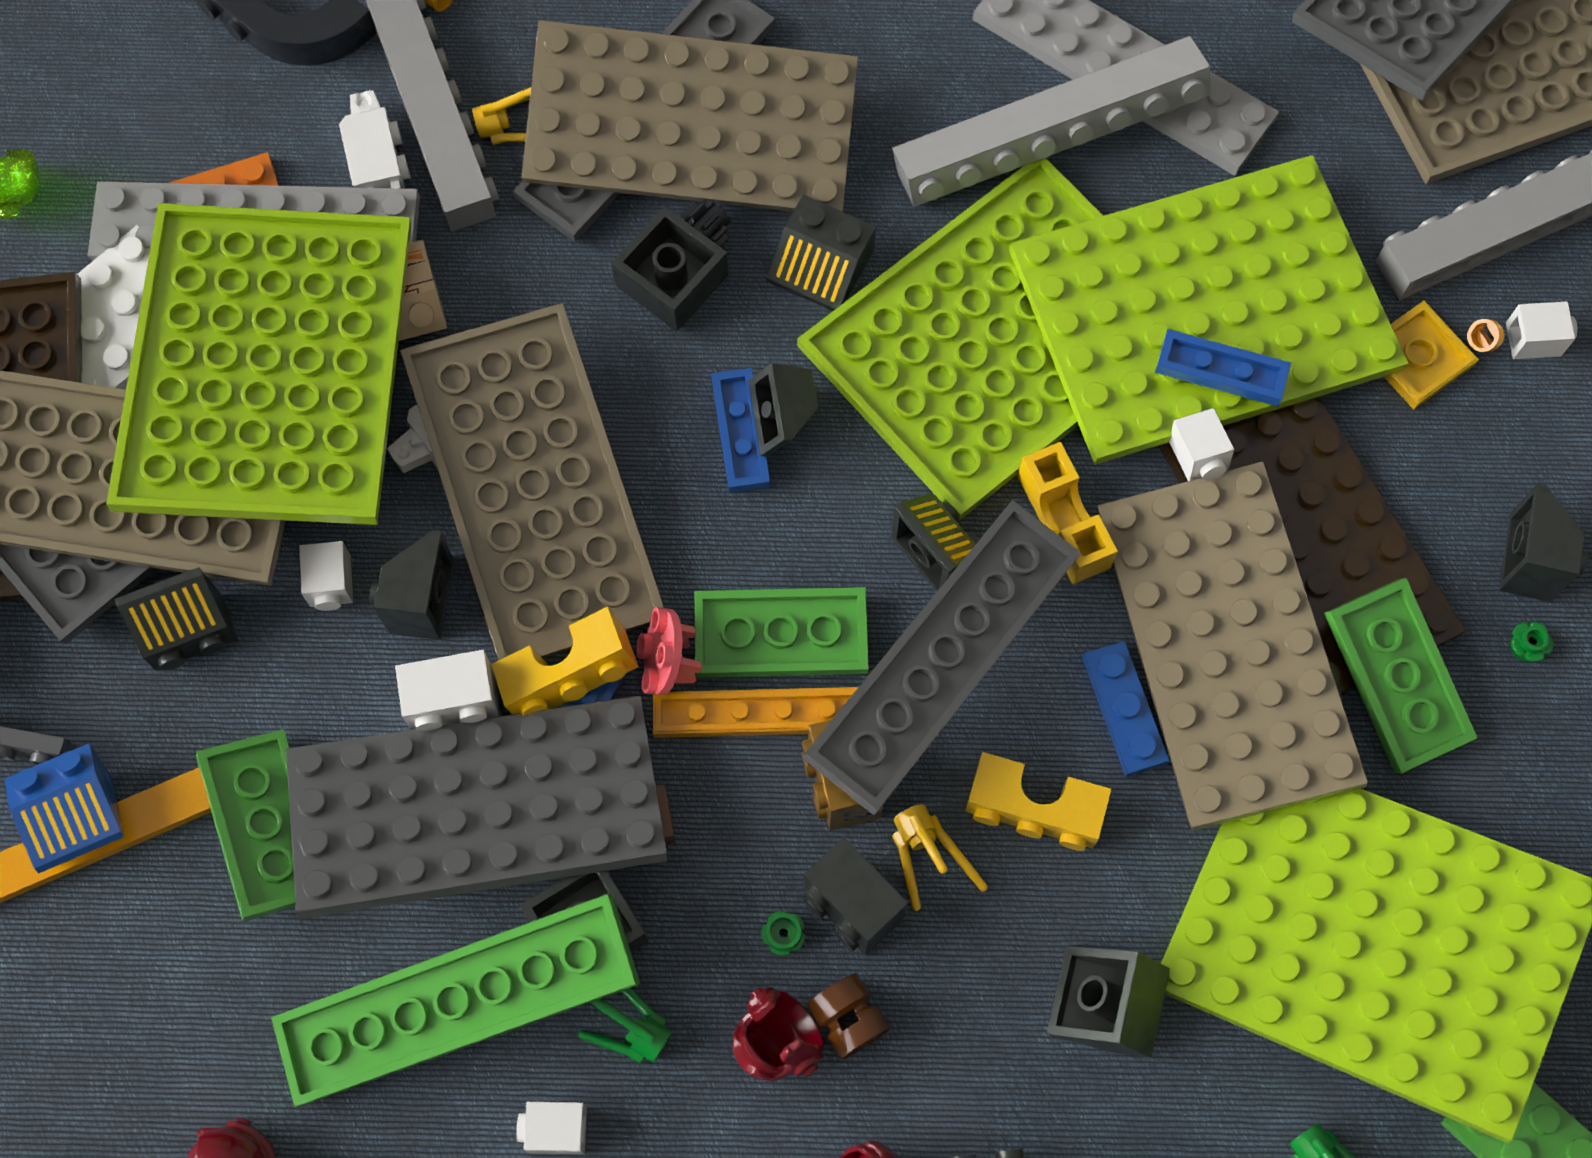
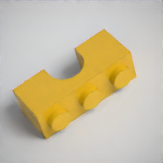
(1054, 494)
(597, 656)
(1072, 818)

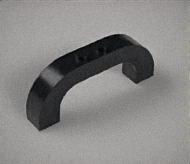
(302, 39)

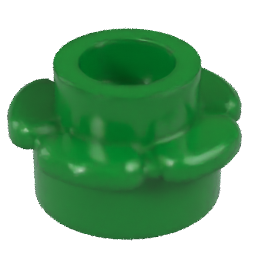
(1523, 649)
(789, 922)

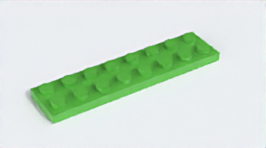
(455, 1000)

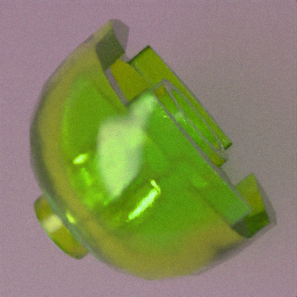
(17, 181)

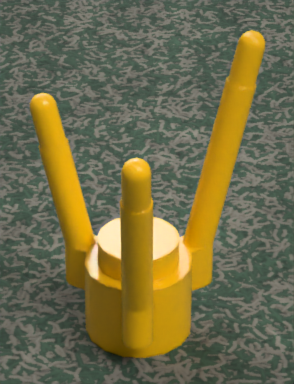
(493, 118)
(919, 830)

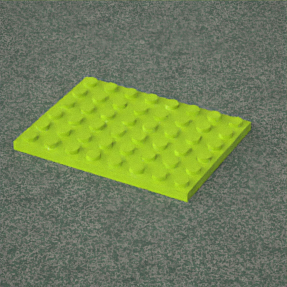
(1231, 263)
(950, 348)
(262, 365)
(1386, 949)

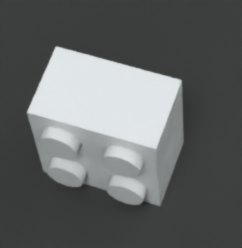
(448, 691)

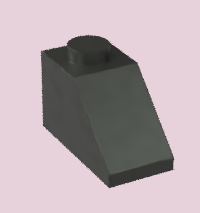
(781, 404)

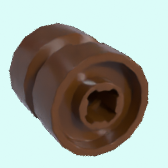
(840, 1002)

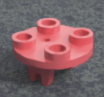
(663, 653)

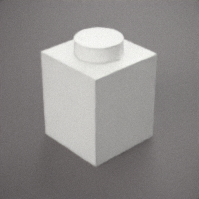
(1541, 330)
(1201, 445)
(326, 575)
(553, 1128)

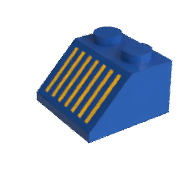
(64, 807)

